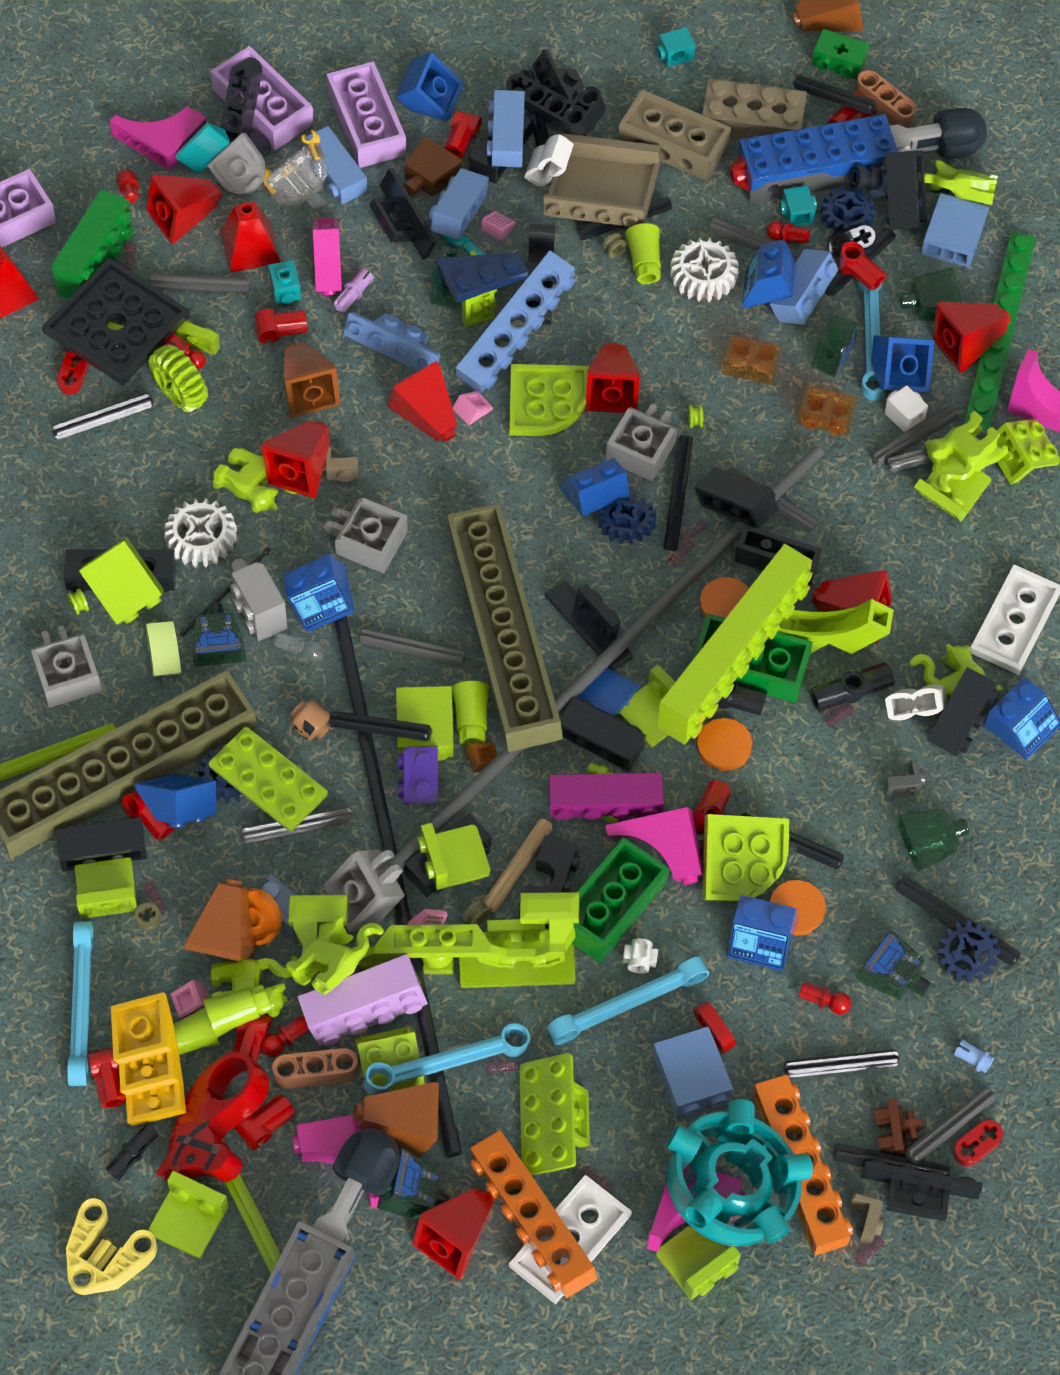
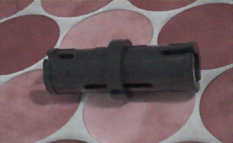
(131, 1152)

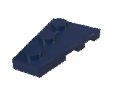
(480, 273)

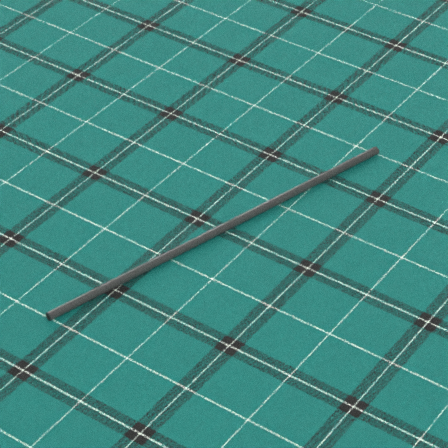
(608, 656)

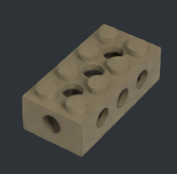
(753, 108)
(685, 137)

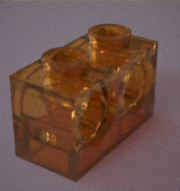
(751, 364)
(828, 406)

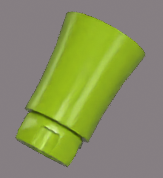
(645, 252)
(471, 710)
(236, 1008)
(195, 1032)

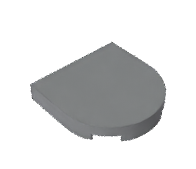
(239, 166)

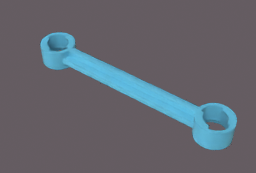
(872, 328)
(568, 1026)
(78, 1059)
(447, 1059)

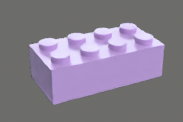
(279, 108)
(366, 114)
(23, 208)
(363, 1001)

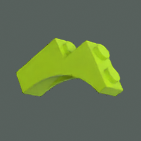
(844, 629)

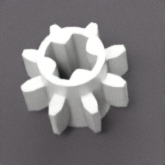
(640, 956)

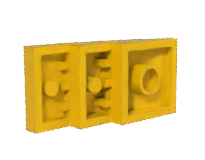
(147, 1059)

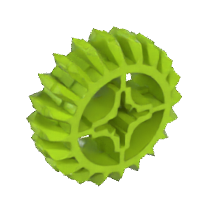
(178, 378)

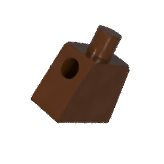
(430, 168)

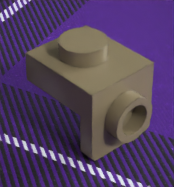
(341, 468)
(873, 1223)

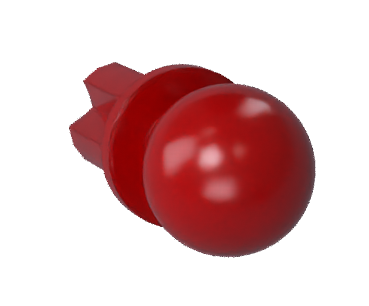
(128, 185)
(777, 230)
(196, 356)
(838, 1002)
(273, 1044)

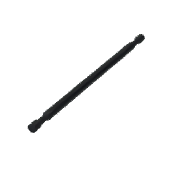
(222, 594)

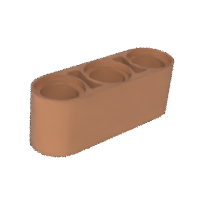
(890, 101)
(303, 1061)

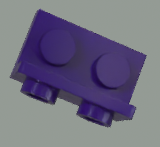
(420, 774)

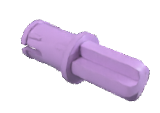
(353, 291)

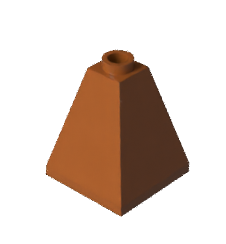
(828, 15)
(309, 381)
(225, 924)
(404, 1114)

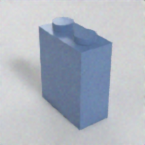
(955, 230)
(692, 1072)

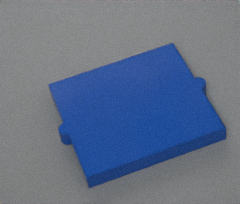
(609, 692)

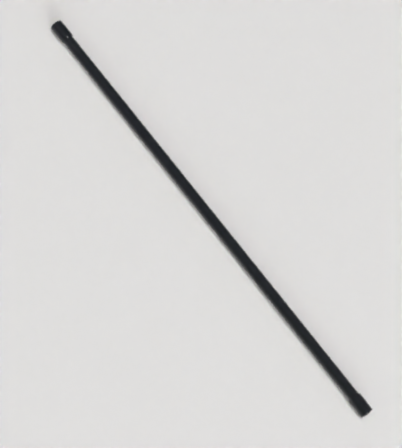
(449, 1131)

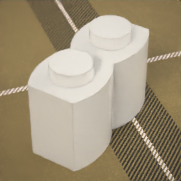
(549, 160)
(923, 702)

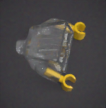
(299, 176)

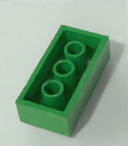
(93, 241)
(777, 669)
(616, 898)

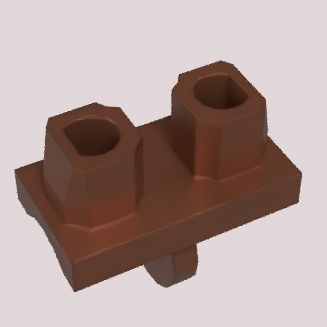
(893, 1116)

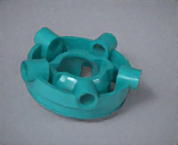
(750, 1147)

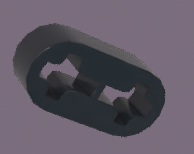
(850, 233)

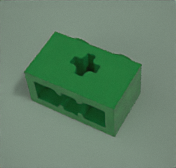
(840, 54)

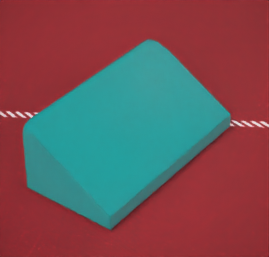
(203, 147)

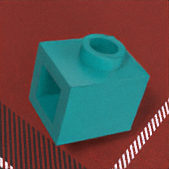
(798, 205)
(284, 282)

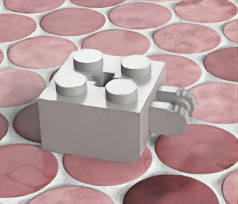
(642, 441)
(368, 534)
(257, 599)
(65, 668)
(369, 886)

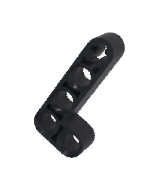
(244, 78)
(551, 102)
(540, 243)

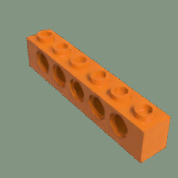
(498, 1152)
(820, 1235)

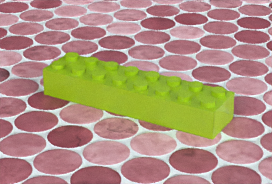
(734, 645)

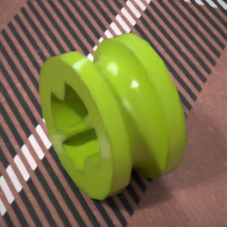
(695, 416)
(78, 601)

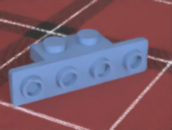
(392, 338)

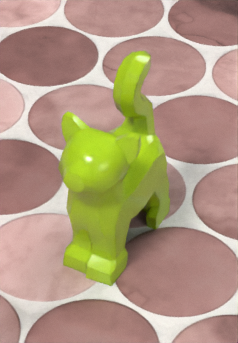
(963, 183)
(968, 449)
(249, 481)
(956, 658)
(331, 956)
(248, 974)

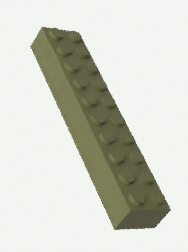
(504, 628)
(112, 764)

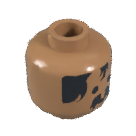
(310, 720)

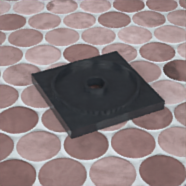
(112, 295)

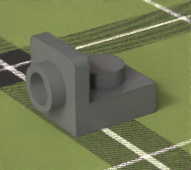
(905, 785)

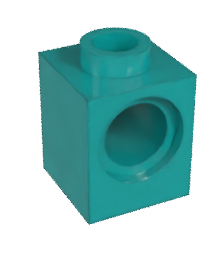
(676, 47)

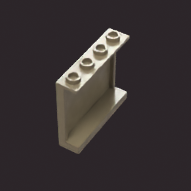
(605, 181)

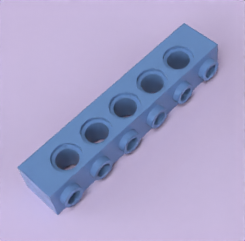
(551, 269)

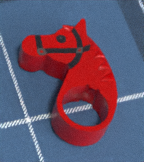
(198, 1135)

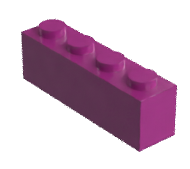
(605, 795)

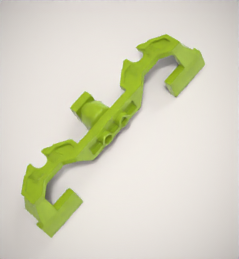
(441, 943)

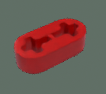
(68, 369)
(707, 1016)
(981, 1148)

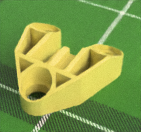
(123, 1265)

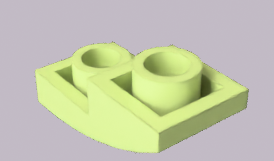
(163, 649)

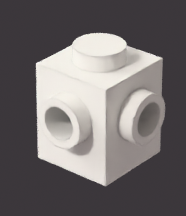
(905, 408)

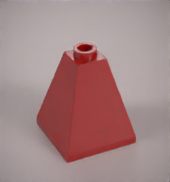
(180, 203)
(249, 238)
(14, 288)
(968, 330)
(612, 381)
(425, 403)
(297, 458)
(853, 591)
(453, 1230)

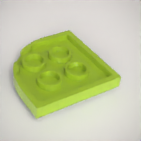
(546, 398)
(742, 855)

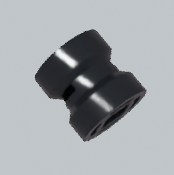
(863, 177)

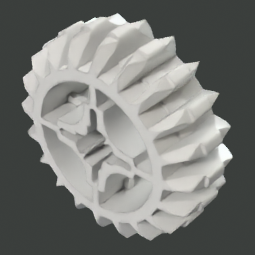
(715, 277)
(196, 545)

